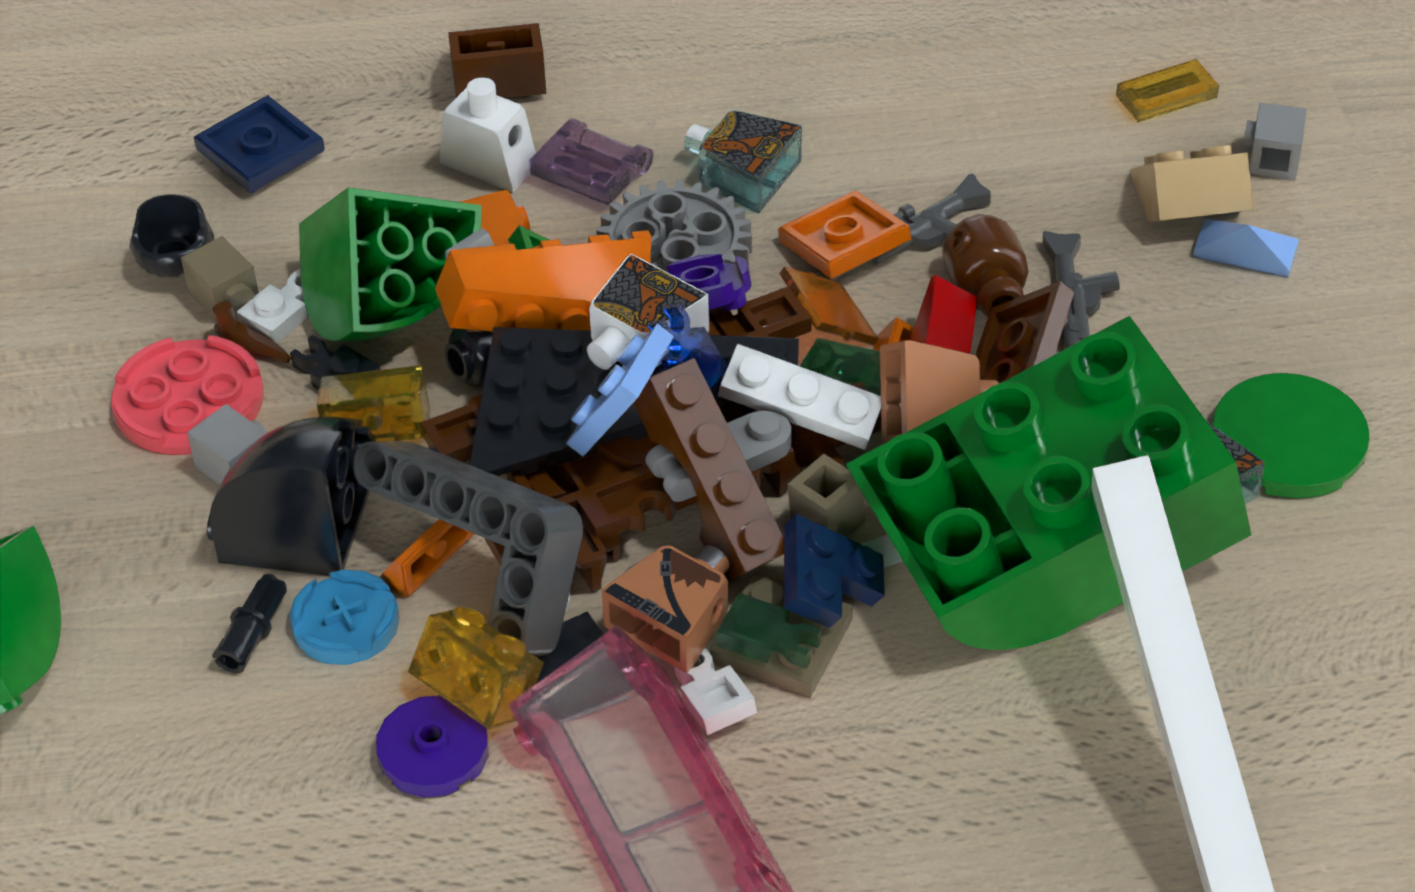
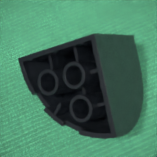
(292, 498)

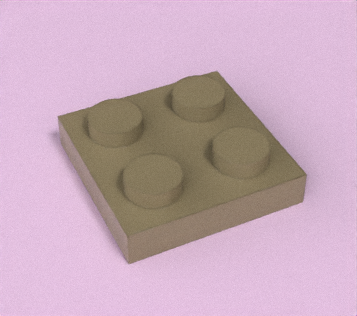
(778, 669)

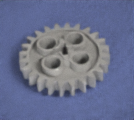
(681, 223)

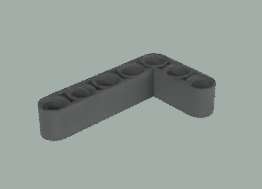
(537, 530)

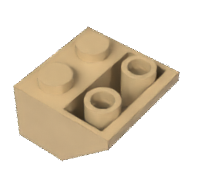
(1194, 187)

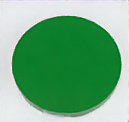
(1299, 428)

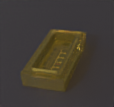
(1167, 90)

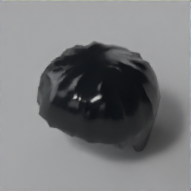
(166, 231)

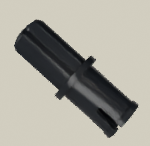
(250, 624)

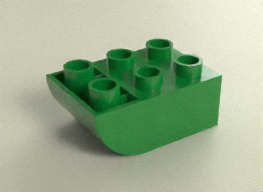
(1000, 497)

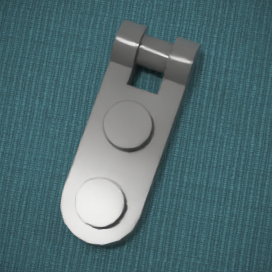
(760, 436)

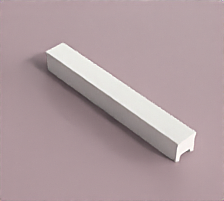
(1179, 679)

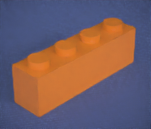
(532, 286)

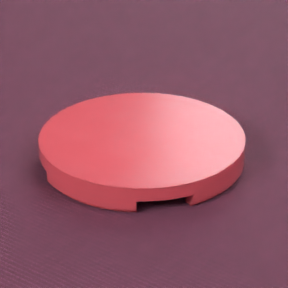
(180, 384)

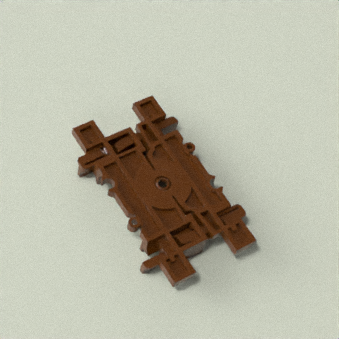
(615, 483)

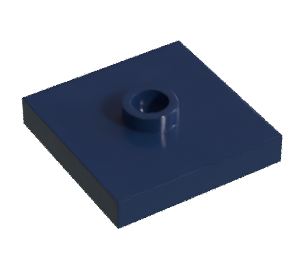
(259, 143)

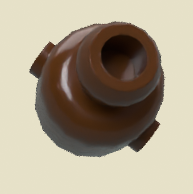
(986, 260)

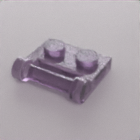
(589, 162)

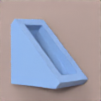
(1246, 247)

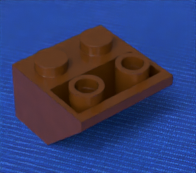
(504, 54)

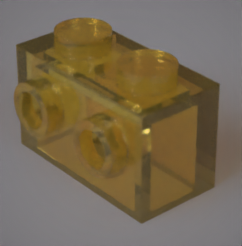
(385, 400)
(474, 665)

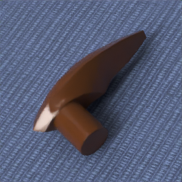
(248, 338)

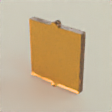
(829, 306)

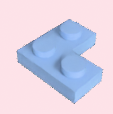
(618, 388)

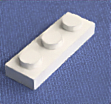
(801, 396)

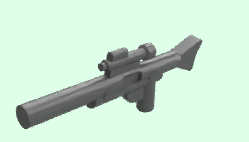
(931, 224)
(1087, 290)

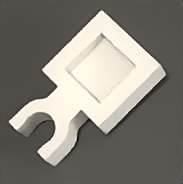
(276, 310)
(715, 696)

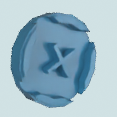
(344, 617)

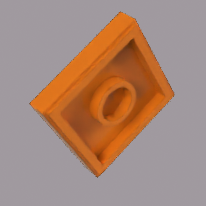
(844, 234)

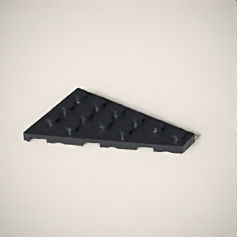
(542, 378)

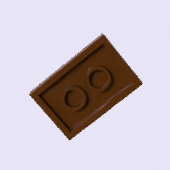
(1023, 332)

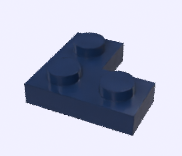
(825, 565)

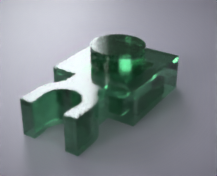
(764, 628)

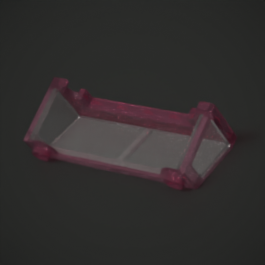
(643, 775)

